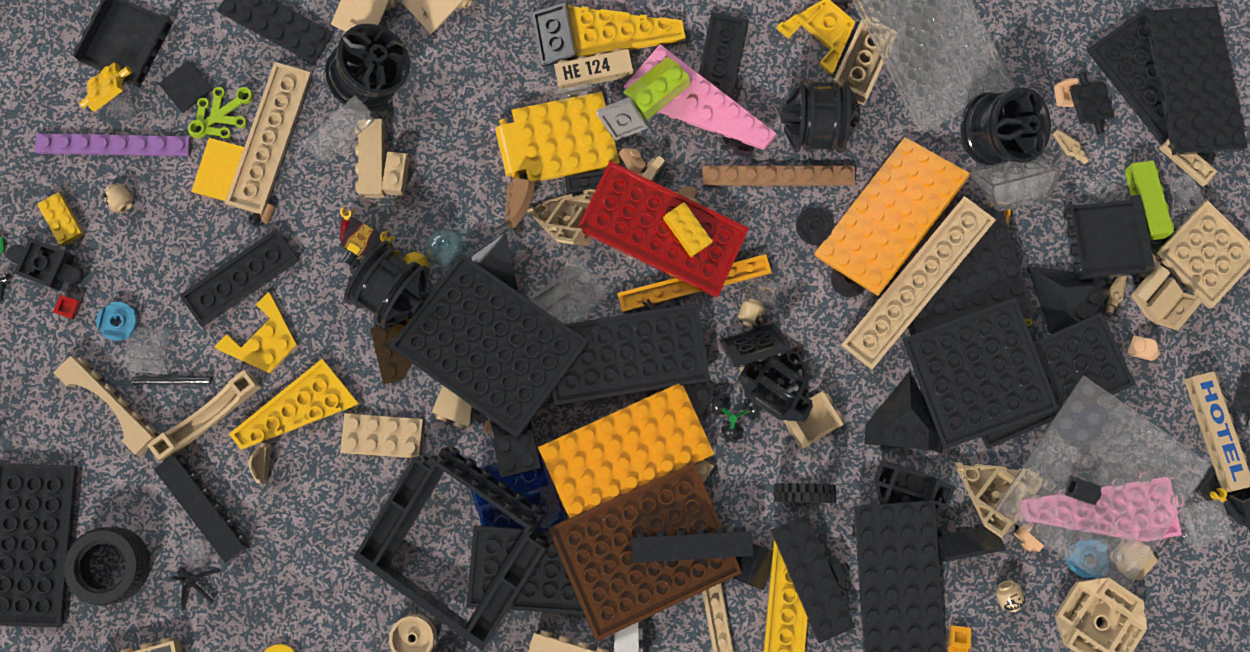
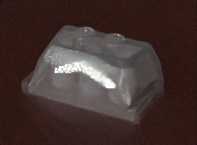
(1016, 184)

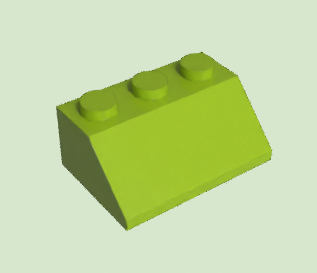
(658, 87)

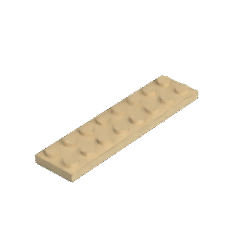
(268, 138)

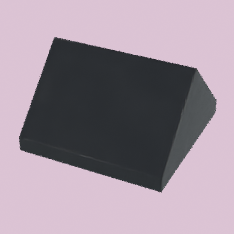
(755, 568)

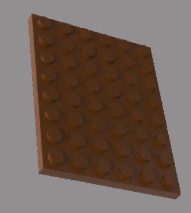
(598, 552)

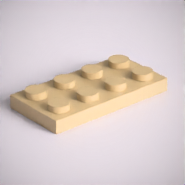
(381, 435)

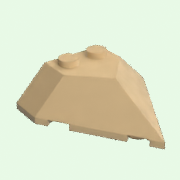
(562, 216)
(986, 488)

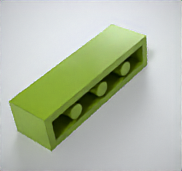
(1144, 180)

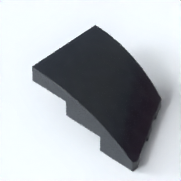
(497, 260)

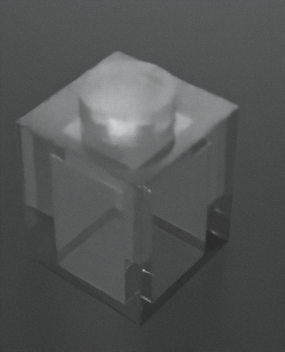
(196, 552)

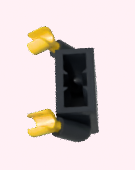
(1237, 506)

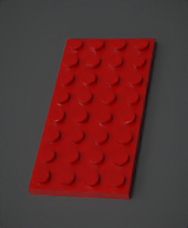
(629, 217)

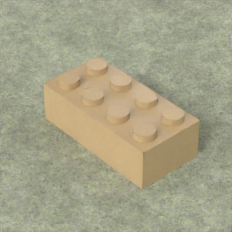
(860, 64)

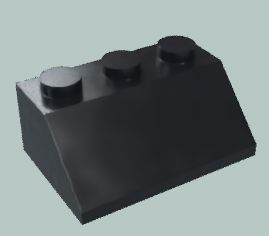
(968, 543)

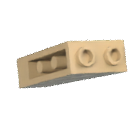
(453, 408)

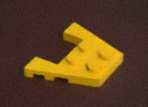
(826, 24)
(268, 345)

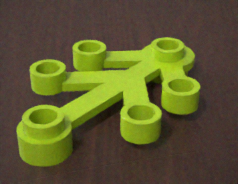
(218, 115)

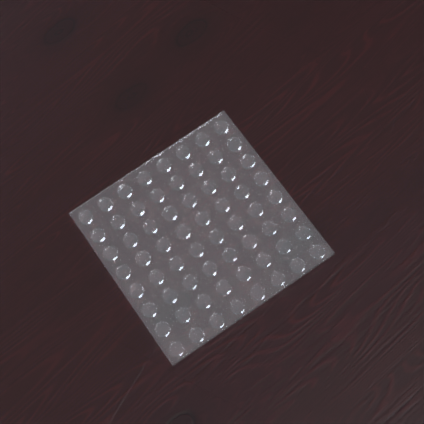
(1142, 479)

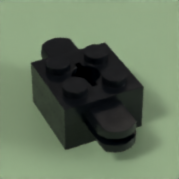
(45, 264)

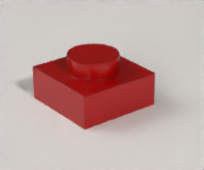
(67, 307)

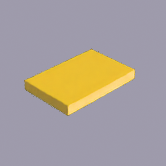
(217, 169)

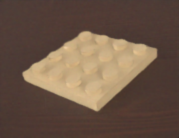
(1206, 254)

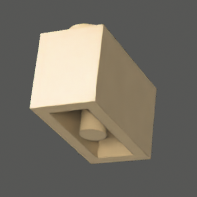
(395, 173)

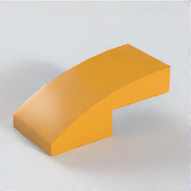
(959, 639)

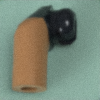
(259, 220)

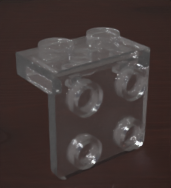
(148, 350)
(1205, 522)

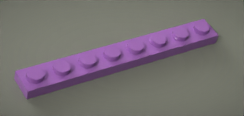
(112, 145)

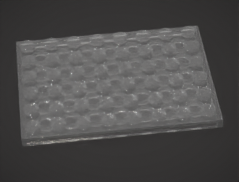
(935, 55)

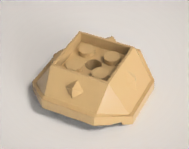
(1120, 614)

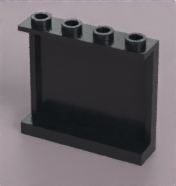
(125, 36)
(1109, 239)

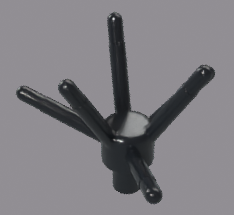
(189, 580)

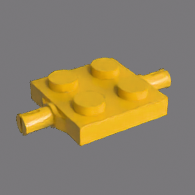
(104, 86)

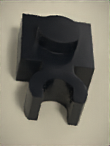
(739, 148)

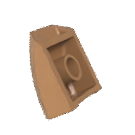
(518, 200)

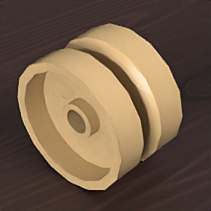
(414, 624)

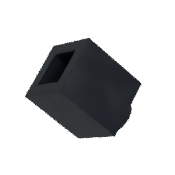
(1083, 490)

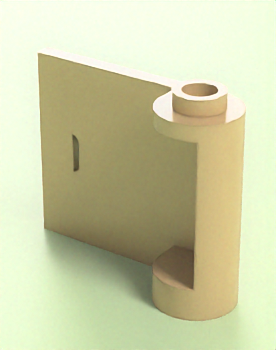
(436, 11)
(360, 12)

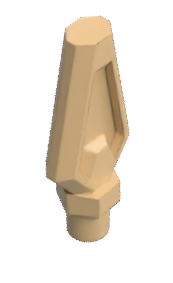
(1070, 146)
(1115, 294)

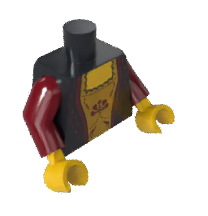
(358, 237)

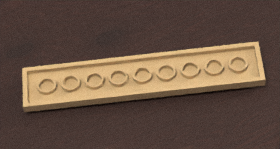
(918, 283)

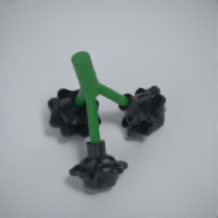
(732, 431)

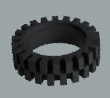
(804, 493)

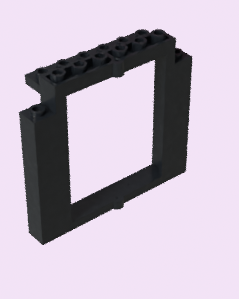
(402, 511)

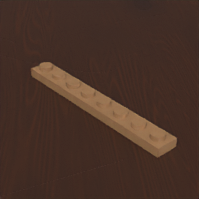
(778, 175)

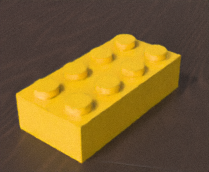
(60, 219)
(687, 229)

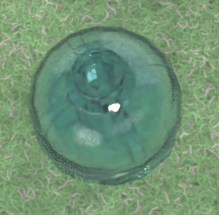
(444, 247)

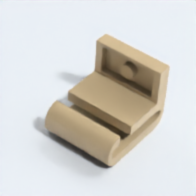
(1164, 300)

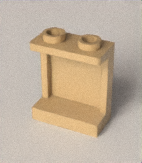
(819, 422)

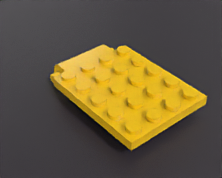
(556, 139)

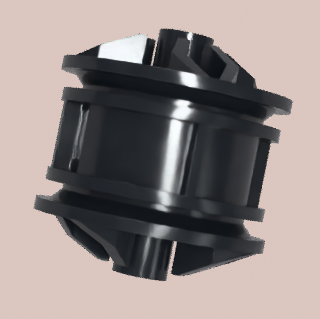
(371, 52)
(820, 115)
(1024, 125)
(386, 285)

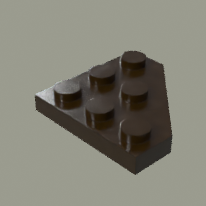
(391, 364)

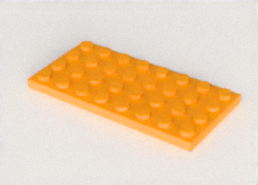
(892, 215)
(625, 450)

